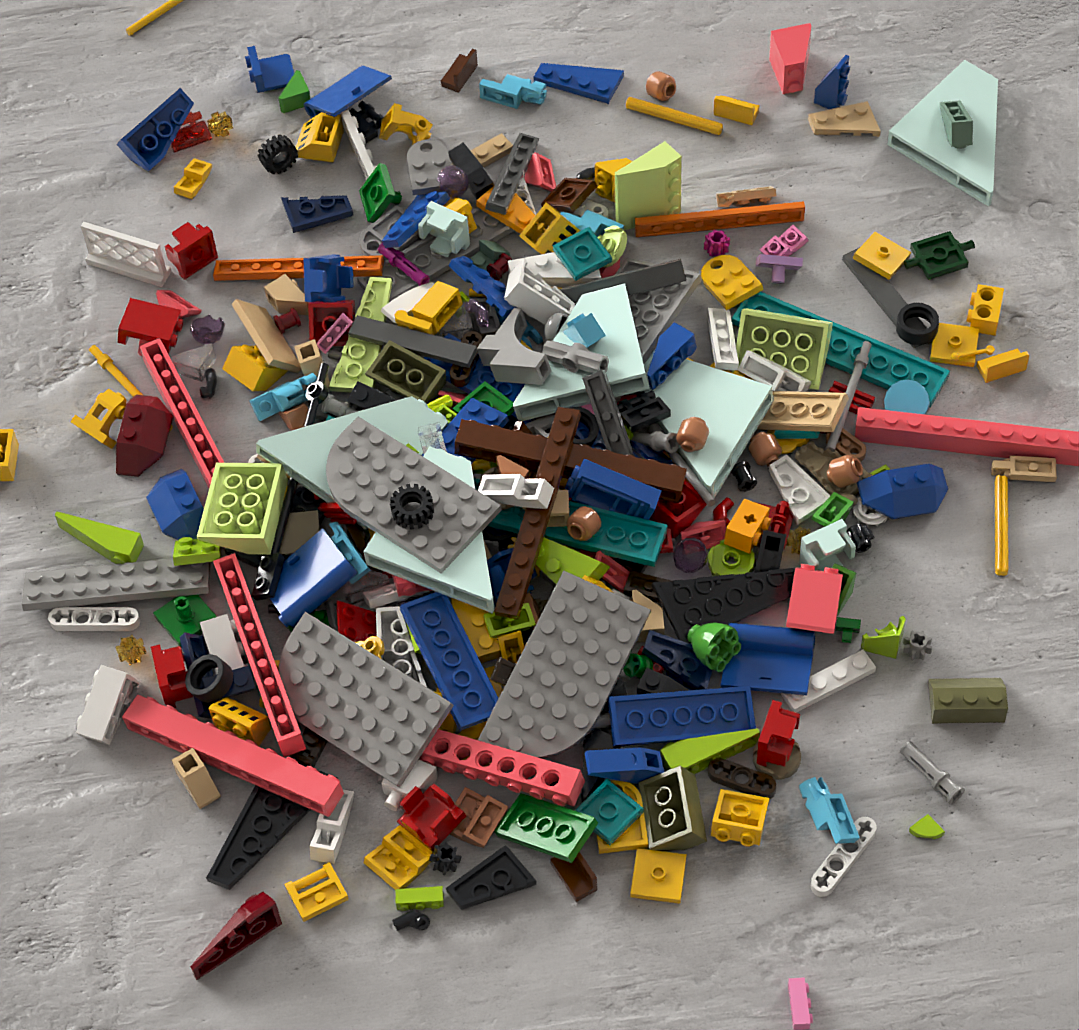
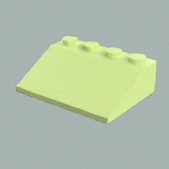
(649, 186)
(786, 340)
(244, 506)

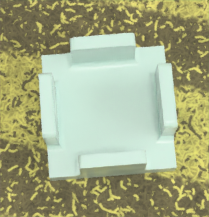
(448, 227)
(823, 545)

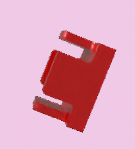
(194, 251)
(170, 674)
(776, 736)
(430, 815)

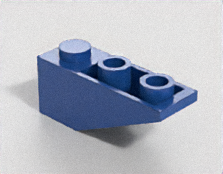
(832, 88)
(670, 352)
(624, 764)

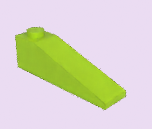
(110, 541)
(698, 752)

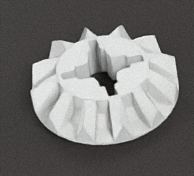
(860, 512)

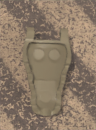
(818, 461)

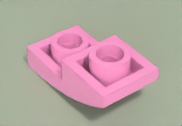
(786, 244)

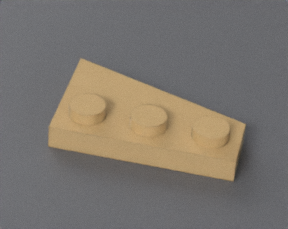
(847, 119)

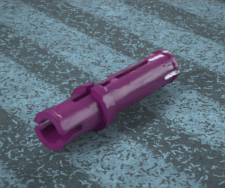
(398, 259)

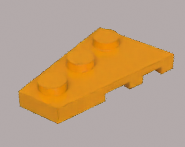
(517, 216)

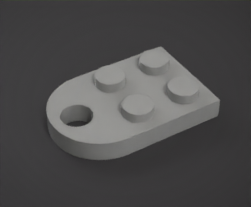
(426, 165)
(377, 231)

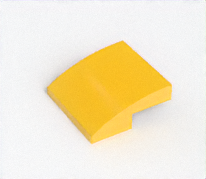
(399, 858)

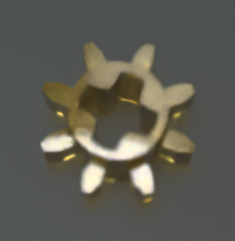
(220, 124)
(795, 538)
(131, 650)

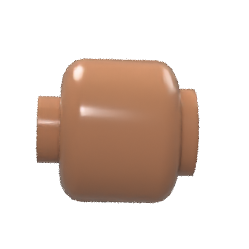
(661, 86)
(692, 434)
(764, 448)
(844, 471)
(583, 523)

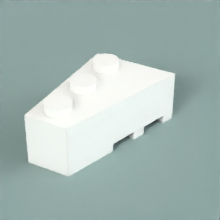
(221, 641)

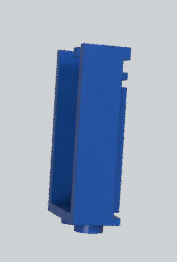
(611, 491)

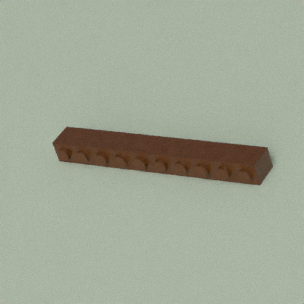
(526, 450)

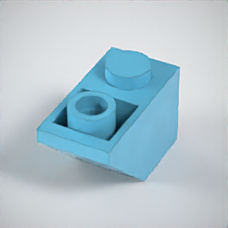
(584, 330)

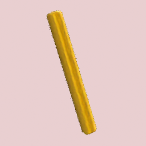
(674, 115)
(1001, 525)

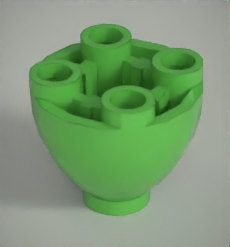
(714, 644)

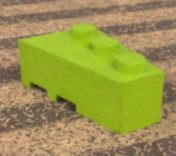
(556, 558)

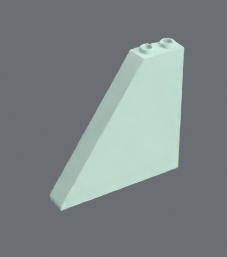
(924, 139)
(621, 345)
(726, 403)
(307, 448)
(465, 577)

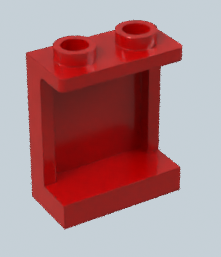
(150, 322)

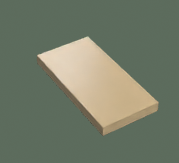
(266, 336)
(804, 411)

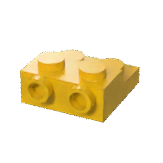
(739, 817)

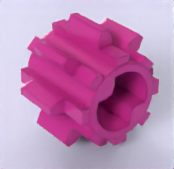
(716, 243)

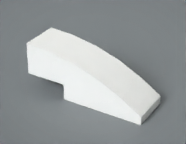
(406, 301)
(772, 374)
(516, 490)
(331, 831)

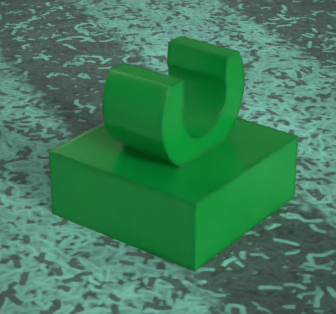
(848, 626)

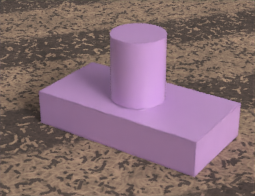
(778, 265)

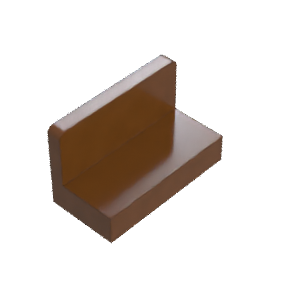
(460, 71)
(576, 876)

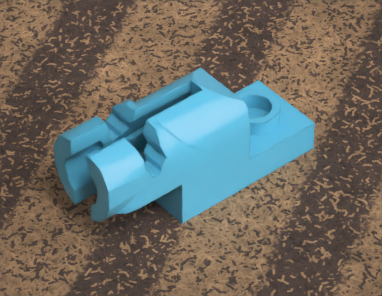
(513, 91)
(593, 220)
(281, 397)
(349, 550)
(829, 811)

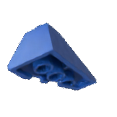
(153, 136)

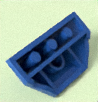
(904, 491)
(176, 505)

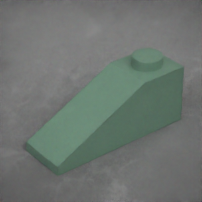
(957, 124)

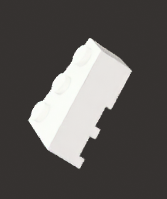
(534, 295)
(105, 704)

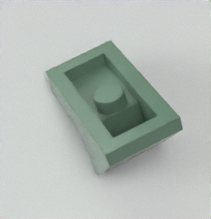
(488, 253)

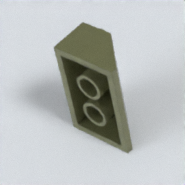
(407, 373)
(968, 700)
(672, 810)

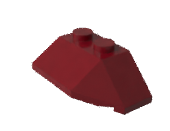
(142, 435)

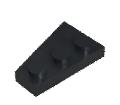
(491, 879)

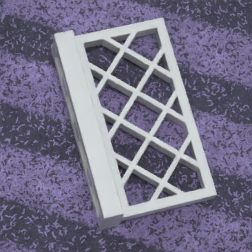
(129, 263)

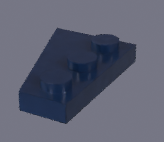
(315, 212)
(677, 658)

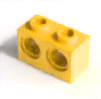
(986, 309)

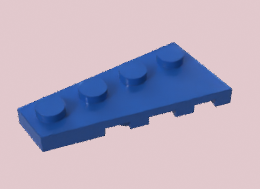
(483, 283)

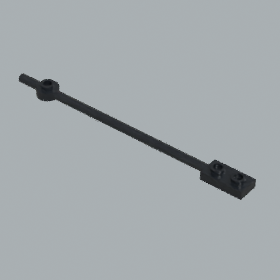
(271, 565)

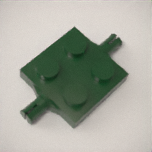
(939, 255)

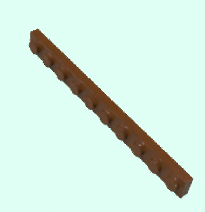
(536, 519)

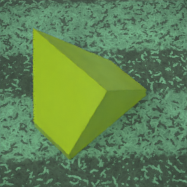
(887, 641)

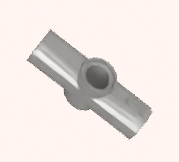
(575, 357)

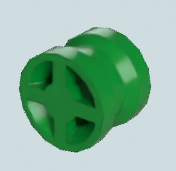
(637, 665)

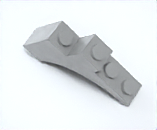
(509, 358)

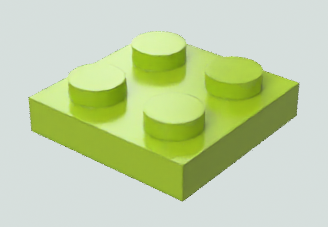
(194, 551)

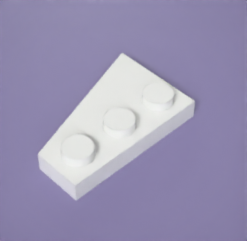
(797, 488)

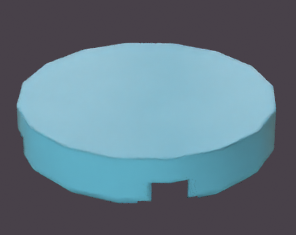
(907, 397)

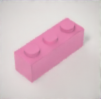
(334, 333)
(799, 1003)

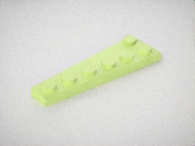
(360, 354)

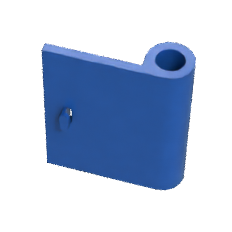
(346, 92)
(310, 578)
(771, 659)

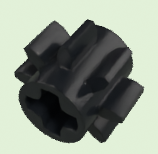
(861, 537)
(445, 858)

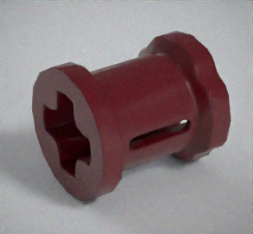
(499, 267)
(287, 320)

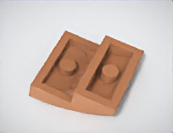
(481, 817)

